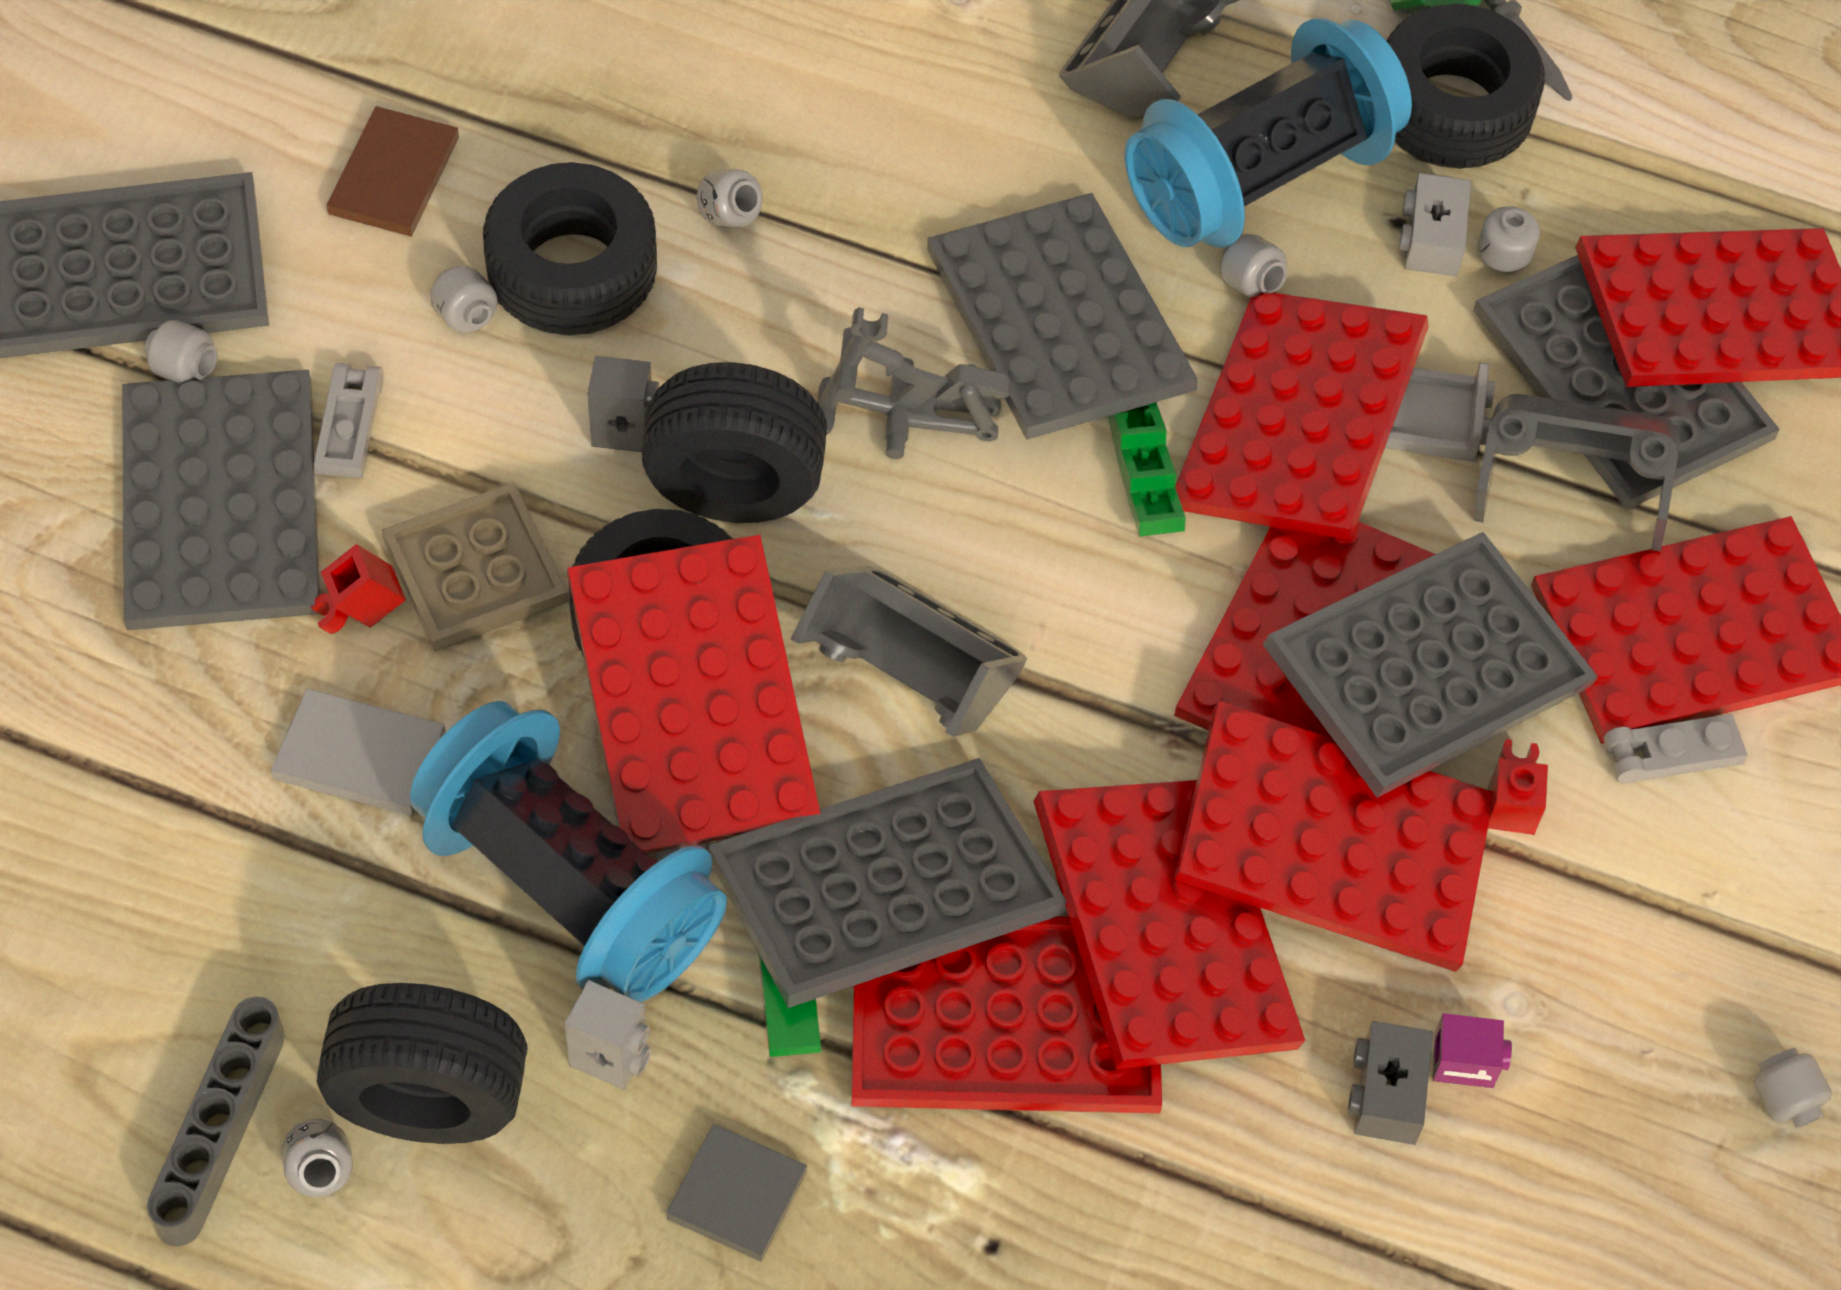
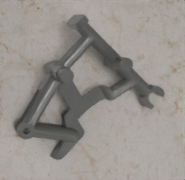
(912, 390)

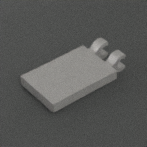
(355, 750)

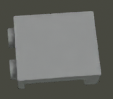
(1444, 414)

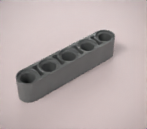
(216, 1143)

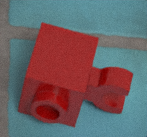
(359, 588)
(1518, 791)

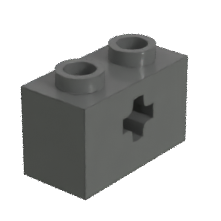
(619, 402)
(1396, 1109)

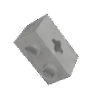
(1436, 224)
(607, 1035)

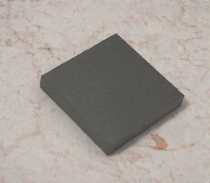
(736, 1192)

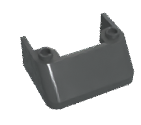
(1131, 46)
(1636, 437)
(913, 640)

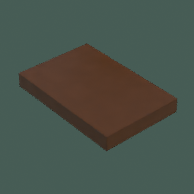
(393, 171)

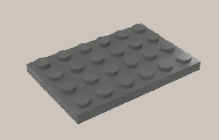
(127, 261)
(1061, 315)
(1564, 353)
(219, 500)
(1429, 663)
(885, 881)

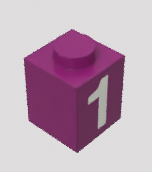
(1470, 1050)

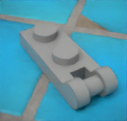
(348, 421)
(1675, 748)

